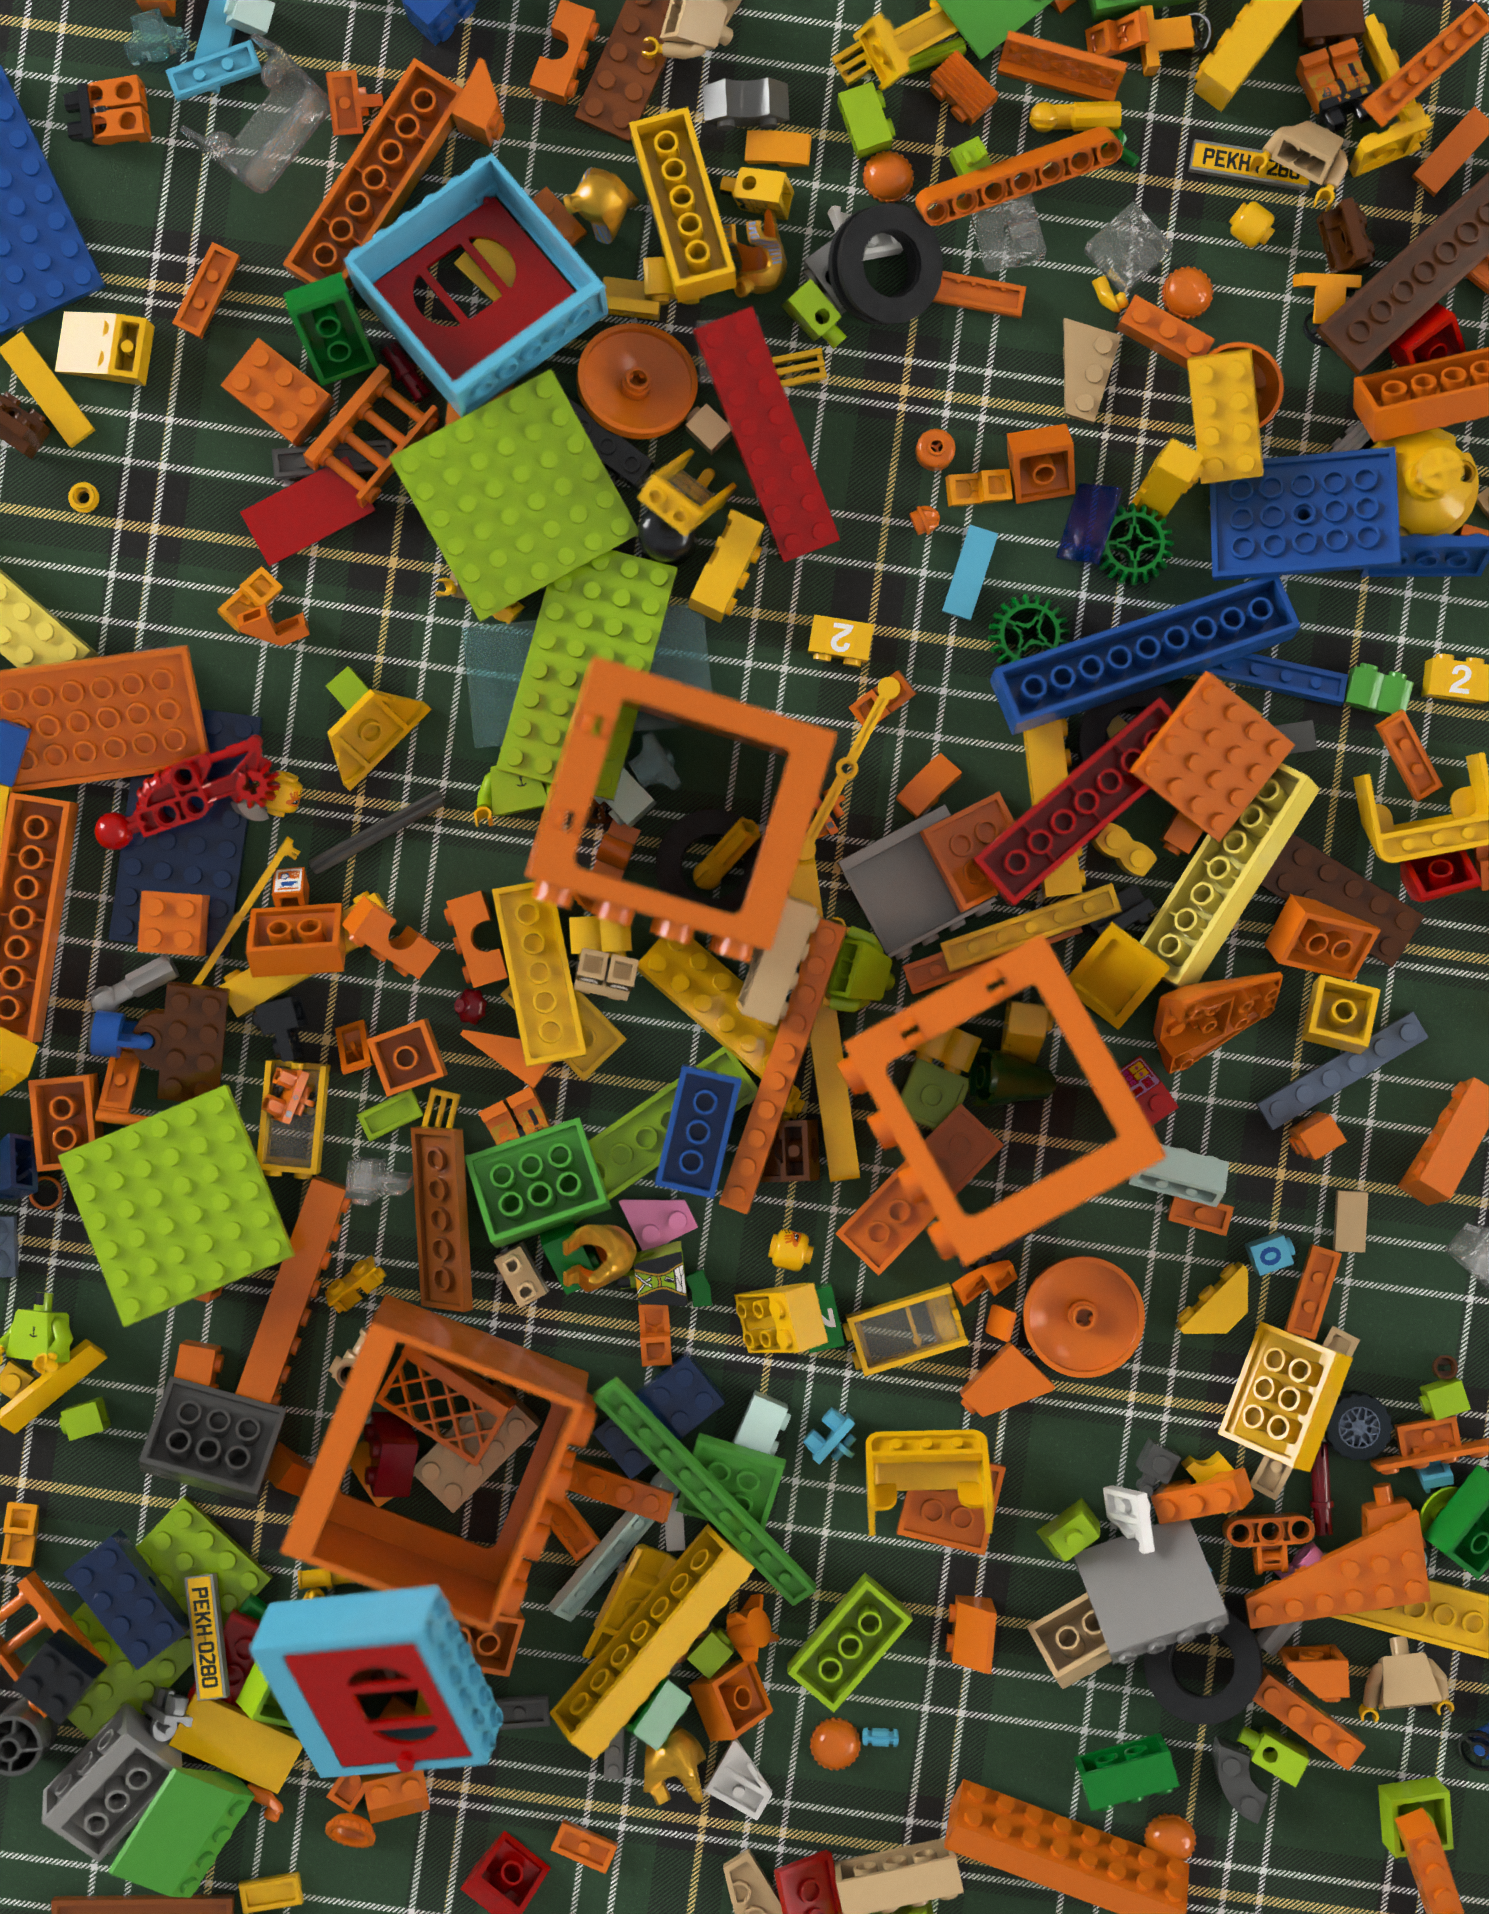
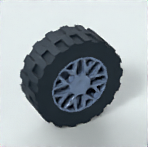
(1358, 1426)

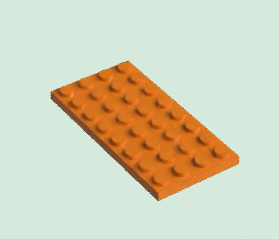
(104, 716)

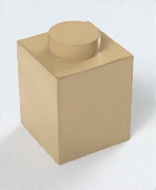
(707, 428)

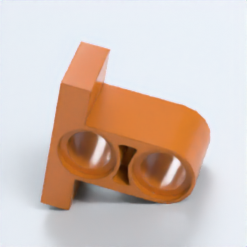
(616, 850)

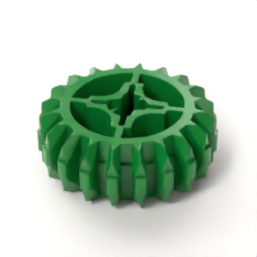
(1145, 543)
(1016, 627)

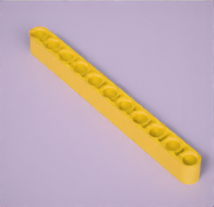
(826, 1053)

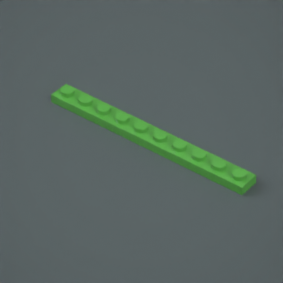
(704, 1491)

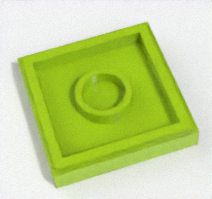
(932, 1093)

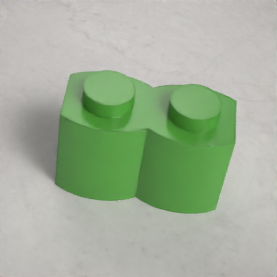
(1376, 691)

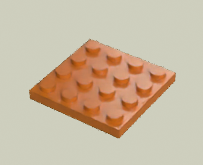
(1212, 756)

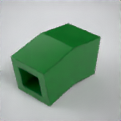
(700, 1288)

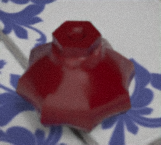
(470, 1006)

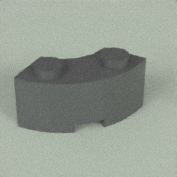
(746, 103)
(1232, 1772)

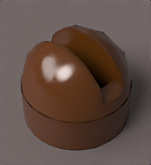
(1442, 1361)

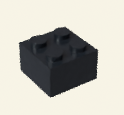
(59, 1676)

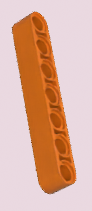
(1032, 179)

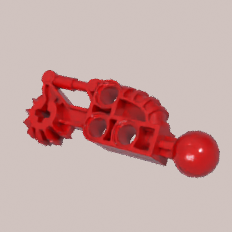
(171, 789)

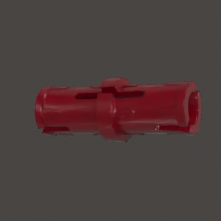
(406, 372)

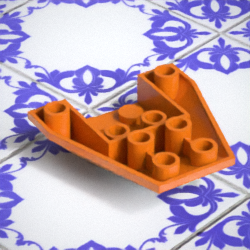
(1210, 1013)

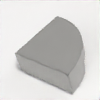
(254, 814)

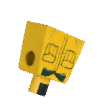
(760, 190)

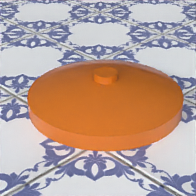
(636, 381)
(1083, 1316)

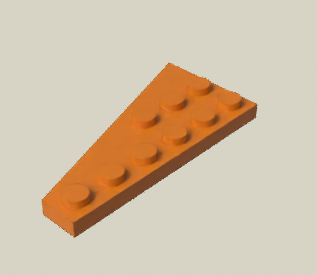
(1358, 1577)

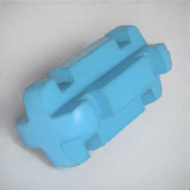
(880, 1737)

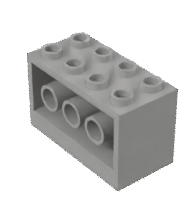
(109, 1784)

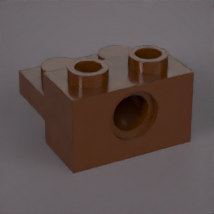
(1358, 250)
(19, 428)
(794, 1153)

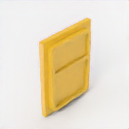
(1116, 975)

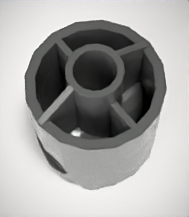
(24, 1738)

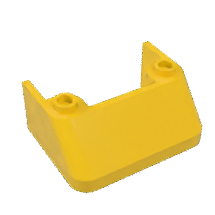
(1422, 838)
(928, 1462)

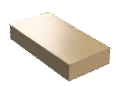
(1350, 1221)

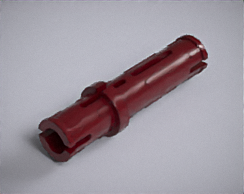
(1321, 1495)

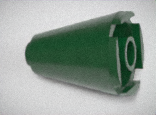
(1007, 1080)

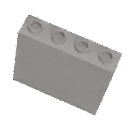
(904, 889)
(1151, 1596)

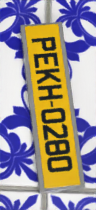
(1234, 162)
(207, 1637)

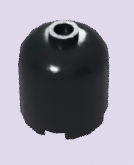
(663, 542)

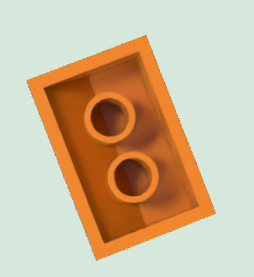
(296, 940)

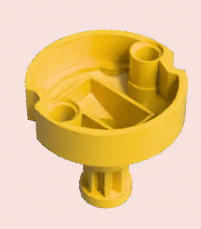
(1430, 483)

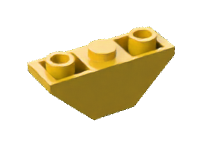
(1219, 1305)

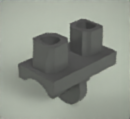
(167, 1710)

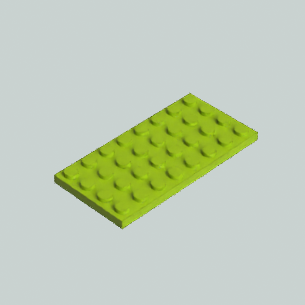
(598, 610)
(177, 1547)

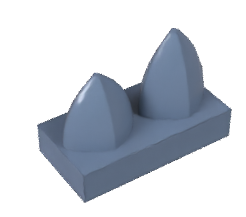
(8, 1246)

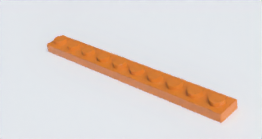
(783, 1066)

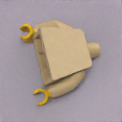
(691, 29)
(1309, 152)
(1404, 1682)

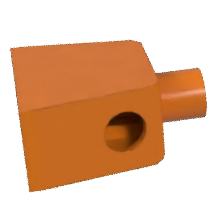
(1383, 1510)

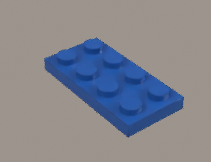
(1437, 557)

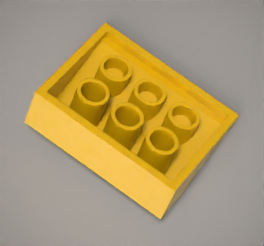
(1285, 1396)

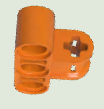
(1273, 1547)

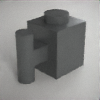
(1156, 1463)

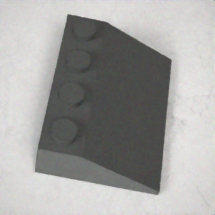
(213, 1440)

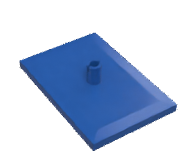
(1346, 506)

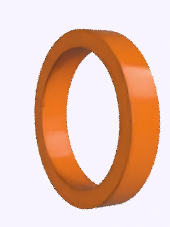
(60, 1196)

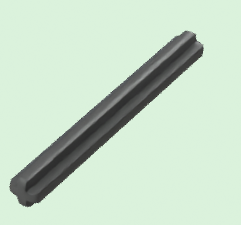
(376, 832)

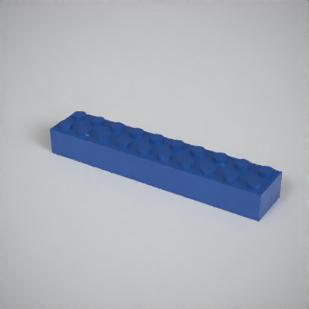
(1144, 653)

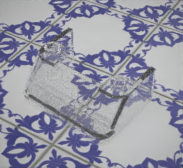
(275, 129)

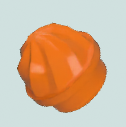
(925, 519)

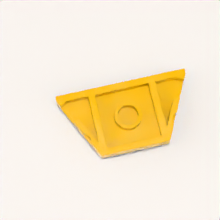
(371, 732)

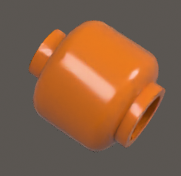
(939, 459)

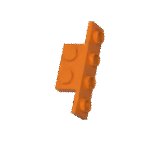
(1429, 1442)

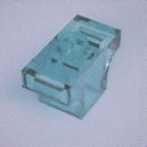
(154, 38)
(655, 765)

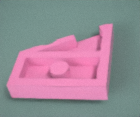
(658, 1220)

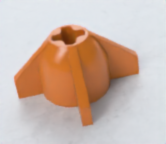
(750, 1629)

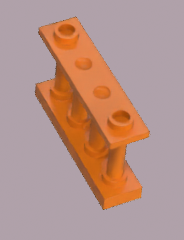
(360, 408)
(50, 1615)

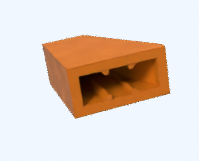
(1004, 1382)

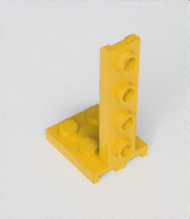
(890, 49)
(1402, 136)

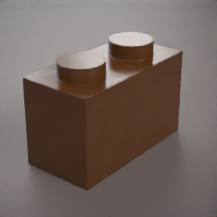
(1329, 22)

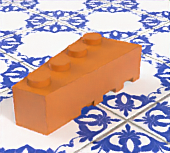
(1450, 1145)

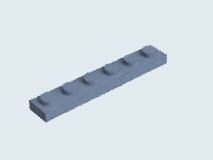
(1341, 1071)

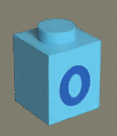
(1270, 1253)

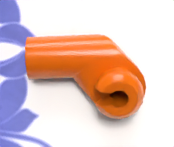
(268, 1799)

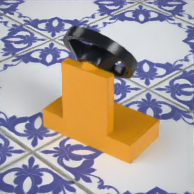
(1172, 34)
(1328, 298)

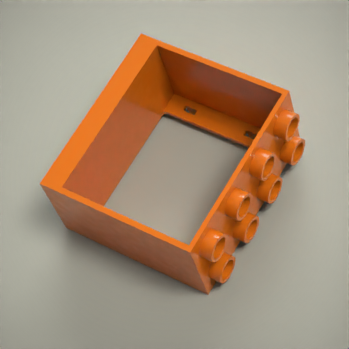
(575, 778)
(1052, 1196)
(402, 1553)

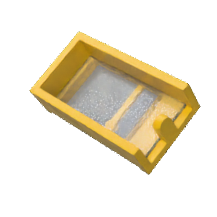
(680, 497)
(298, 1145)
(905, 1330)

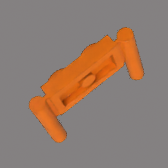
(120, 1089)

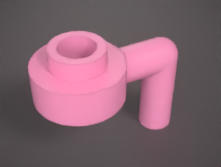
(1305, 1556)

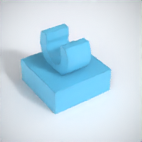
(1435, 1475)

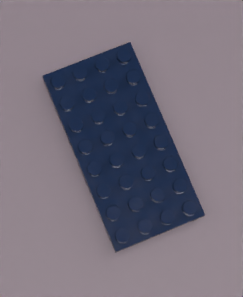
(194, 856)

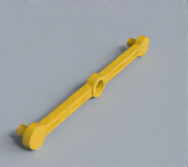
(887, 689)
(285, 849)

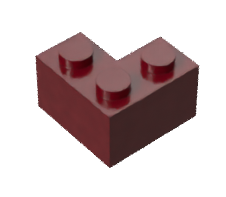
(392, 1455)

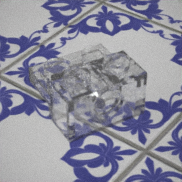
(1023, 230)
(369, 1180)

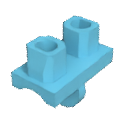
(840, 1426)

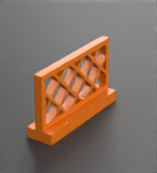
(1060, 67)
(464, 1383)

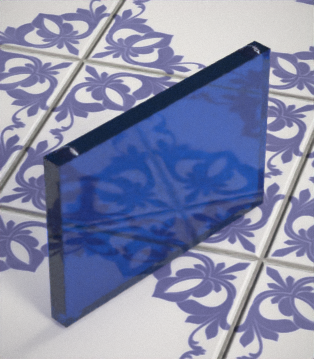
(1089, 523)

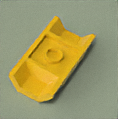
(629, 1590)

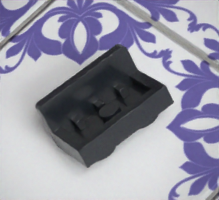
(1134, 910)

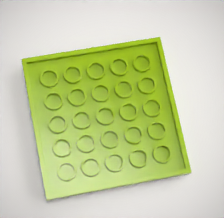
(514, 495)
(176, 1205)

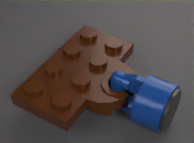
(179, 1041)

